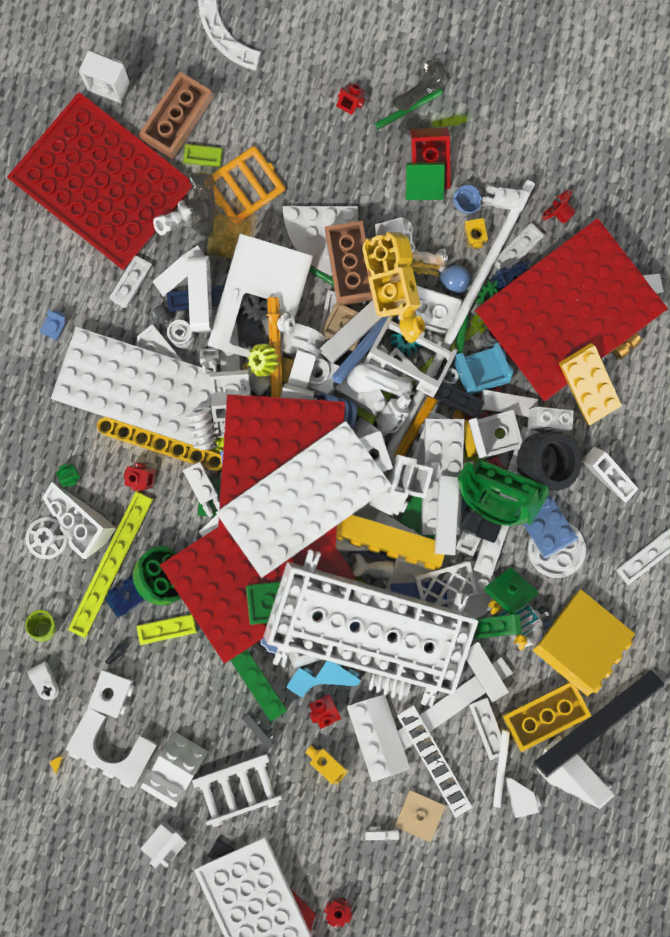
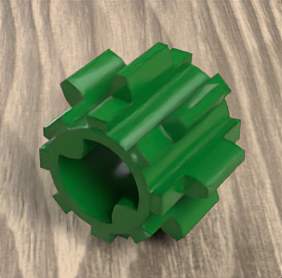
(68, 475)

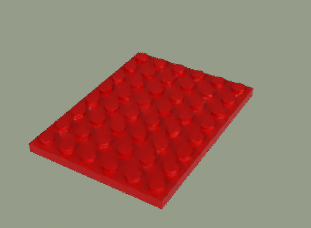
(100, 180)
(567, 301)
(263, 437)
(216, 592)

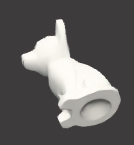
(165, 223)
(439, 258)
(378, 569)

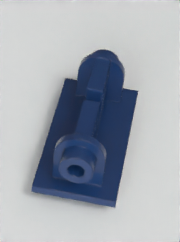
(506, 276)

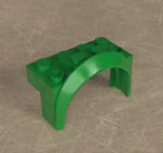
(494, 507)

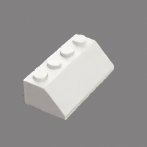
(378, 738)

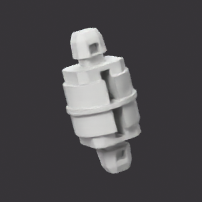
(393, 415)

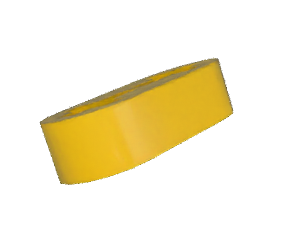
(468, 440)

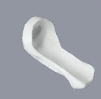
(369, 377)

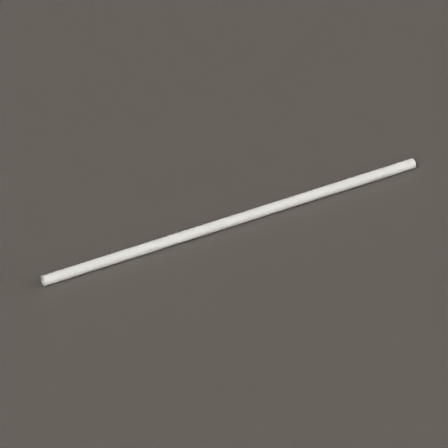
(460, 317)

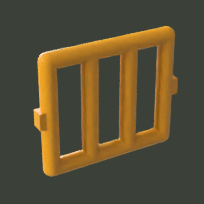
(265, 198)

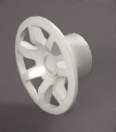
(45, 538)

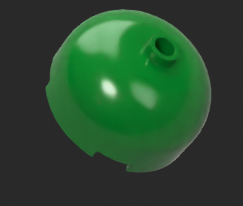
(151, 580)

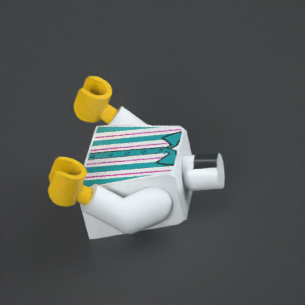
(531, 623)

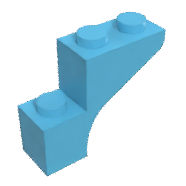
(329, 674)

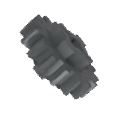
(251, 305)

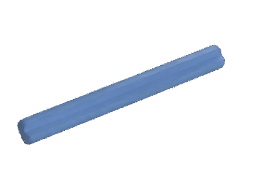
(358, 352)

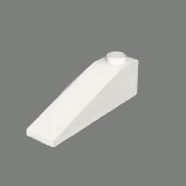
(82, 524)
(579, 780)

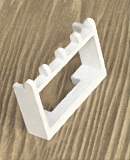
(427, 384)

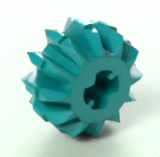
(404, 347)

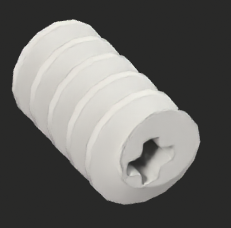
(203, 428)
(389, 684)

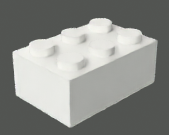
(104, 76)

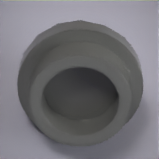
(160, 315)
(488, 338)

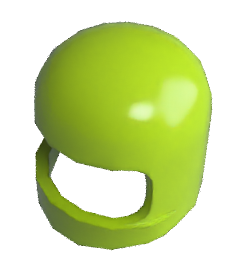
(43, 623)

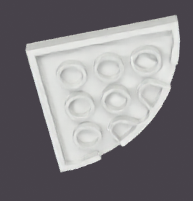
(307, 229)

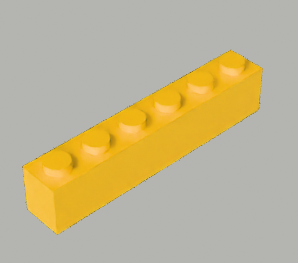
(389, 540)

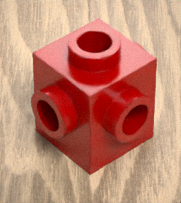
(351, 98)
(139, 477)
(324, 712)
(338, 905)

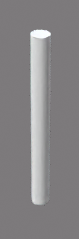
(501, 768)

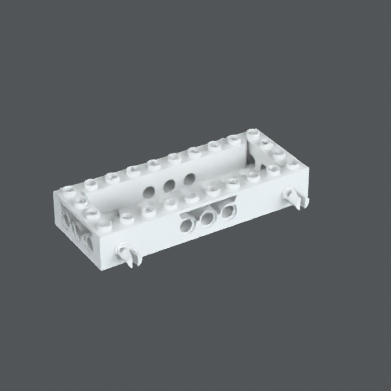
(379, 613)

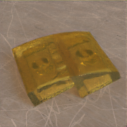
(226, 235)

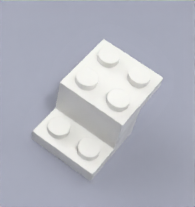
(222, 384)
(174, 769)

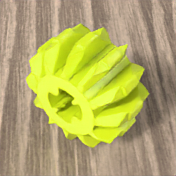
(262, 360)

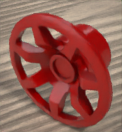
(562, 210)

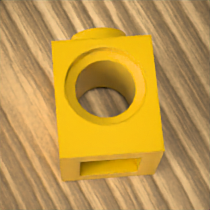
(475, 225)

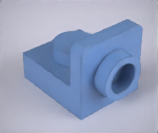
(54, 324)

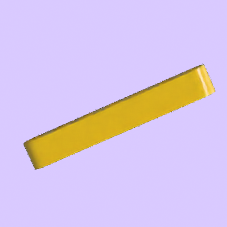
(153, 438)

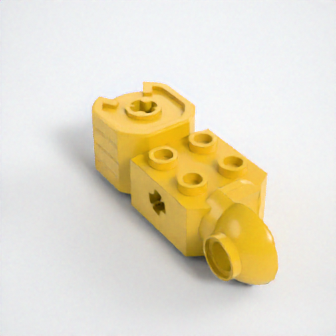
(394, 281)

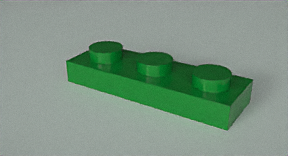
(498, 626)

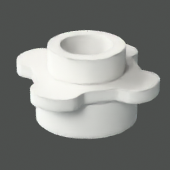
(286, 323)

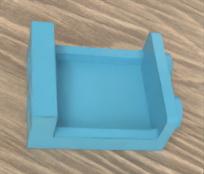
(483, 369)

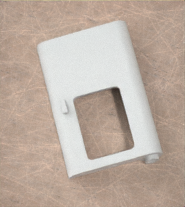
(264, 272)

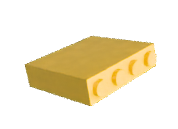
(584, 643)

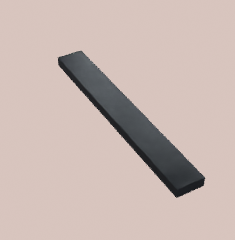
(598, 724)

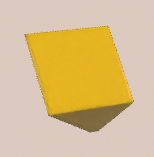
(56, 764)

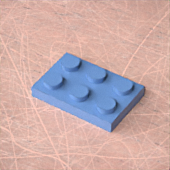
(550, 529)

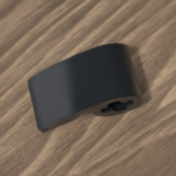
(479, 527)

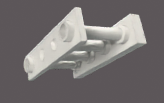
(222, 776)

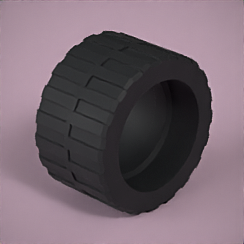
(567, 456)

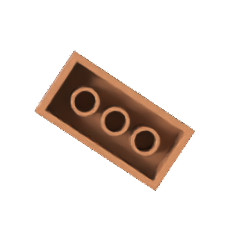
(176, 115)
(348, 263)

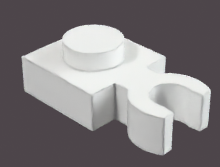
(209, 358)
(376, 833)

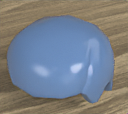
(466, 194)
(455, 279)

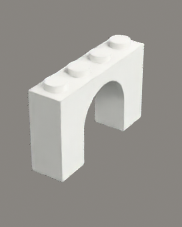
(84, 746)

